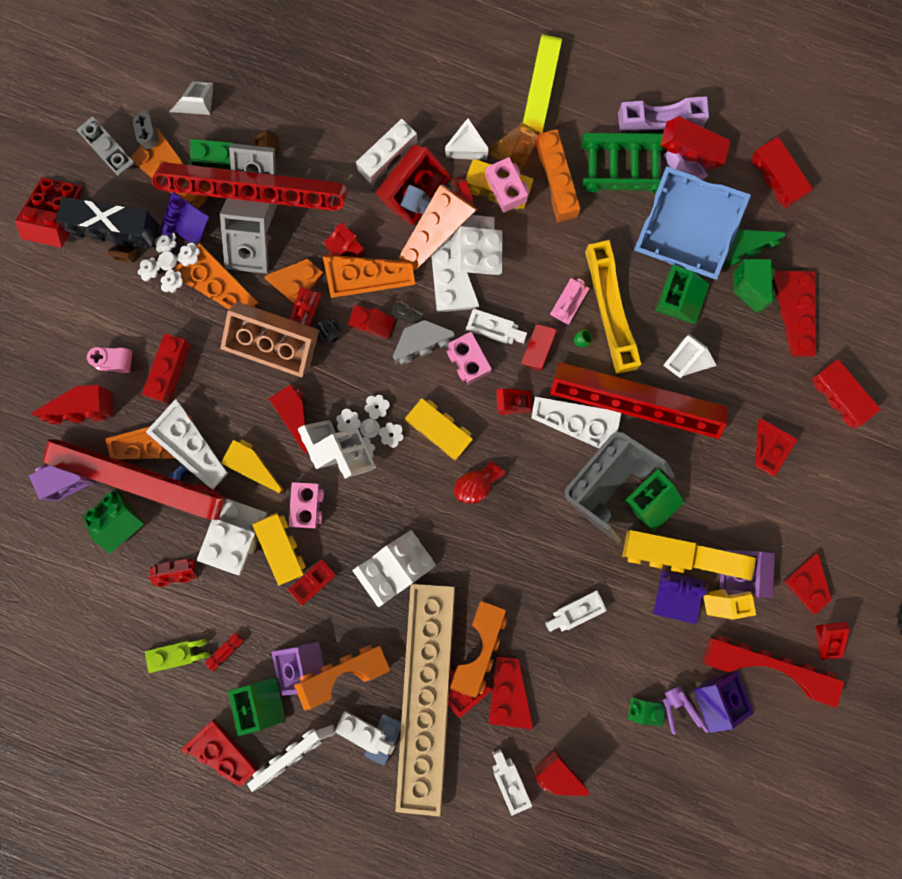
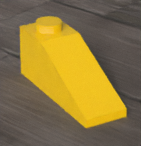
(248, 462)

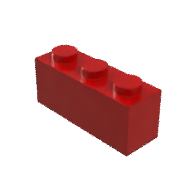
(695, 143)
(781, 173)
(166, 368)
(845, 394)

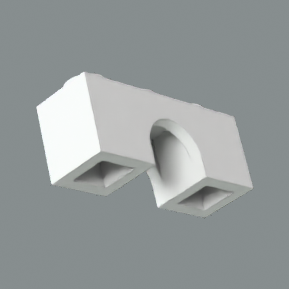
(378, 157)

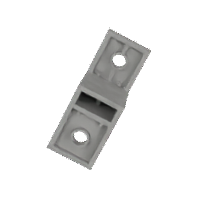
(247, 222)

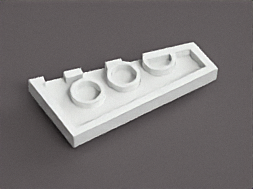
(452, 287)
(579, 421)
(183, 440)
(294, 754)

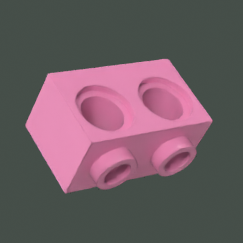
(501, 186)
(474, 356)
(299, 505)

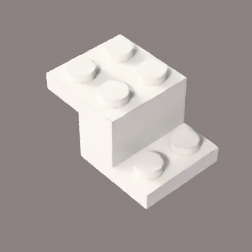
(478, 246)
(339, 448)
(231, 537)
(394, 568)

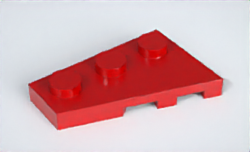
(220, 752)

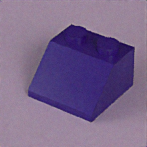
(723, 702)

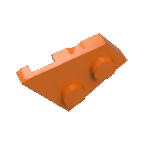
(293, 277)

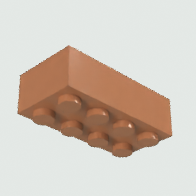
(269, 339)

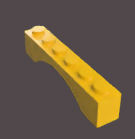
(604, 278)

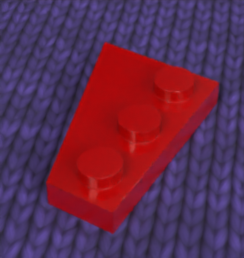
(508, 697)

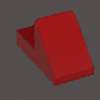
(371, 321)
(514, 401)
(832, 640)

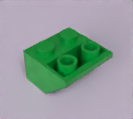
(210, 154)
(754, 283)
(682, 294)
(654, 500)
(112, 521)
(257, 706)

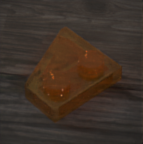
(516, 145)

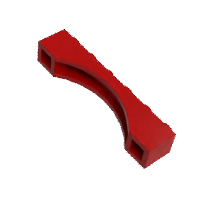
(818, 687)

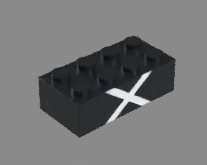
(107, 223)

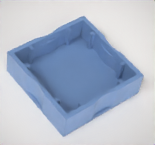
(692, 223)

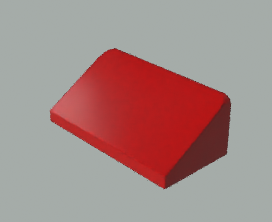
(538, 347)

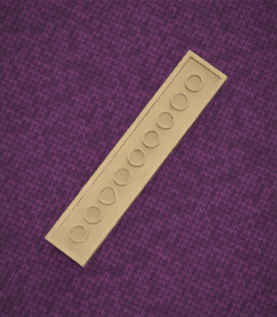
(425, 700)

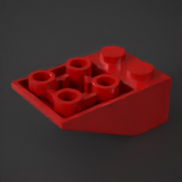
(39, 214)
(78, 404)

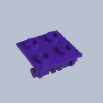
(184, 219)
(679, 597)

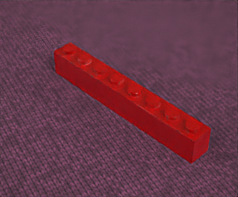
(639, 400)

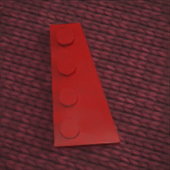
(797, 304)

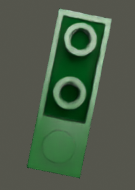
(751, 243)

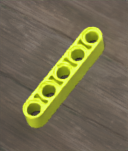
(542, 82)

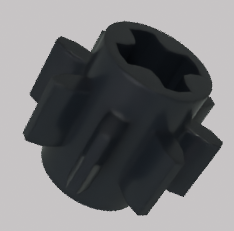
(329, 330)

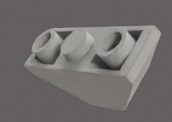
(105, 146)
(421, 340)

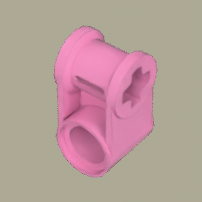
(113, 359)

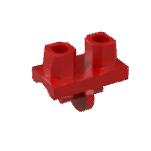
(305, 306)

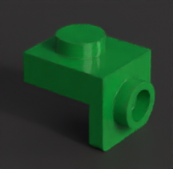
(646, 712)

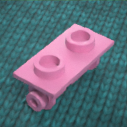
(570, 300)

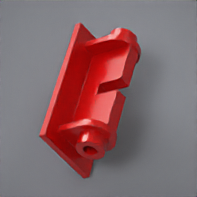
(162, 573)

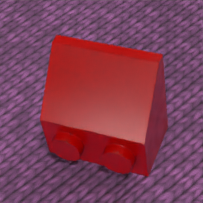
(558, 777)

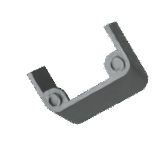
(605, 475)

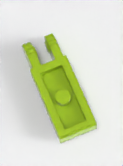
(174, 655)

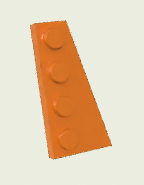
(363, 275)
(137, 446)

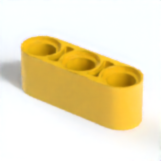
(724, 562)

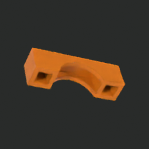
(561, 186)
(469, 677)
(318, 688)

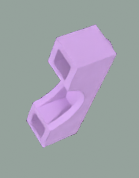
(640, 117)

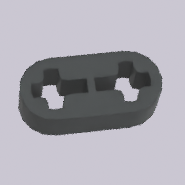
(142, 131)

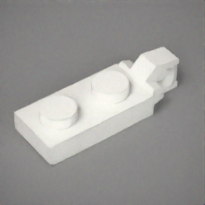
(495, 327)
(577, 612)
(363, 734)
(510, 784)

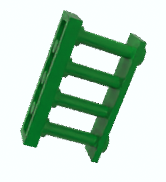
(613, 143)

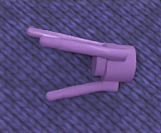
(678, 698)

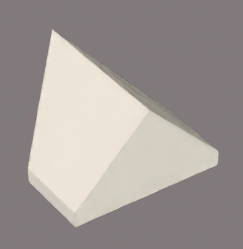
(196, 99)
(466, 144)
(689, 357)

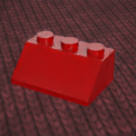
(416, 169)

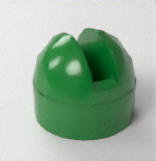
(583, 338)

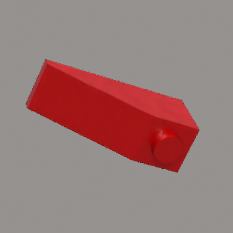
(292, 411)

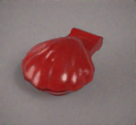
(476, 485)

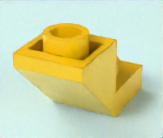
(732, 606)

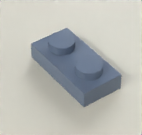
(391, 728)

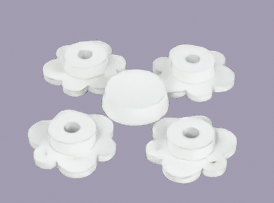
(167, 260)
(370, 427)

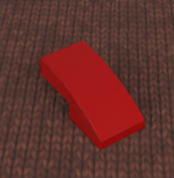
(311, 582)

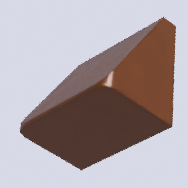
(266, 139)
(124, 254)

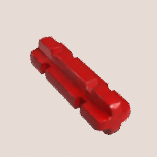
(224, 652)

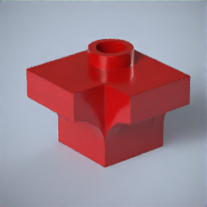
(344, 243)

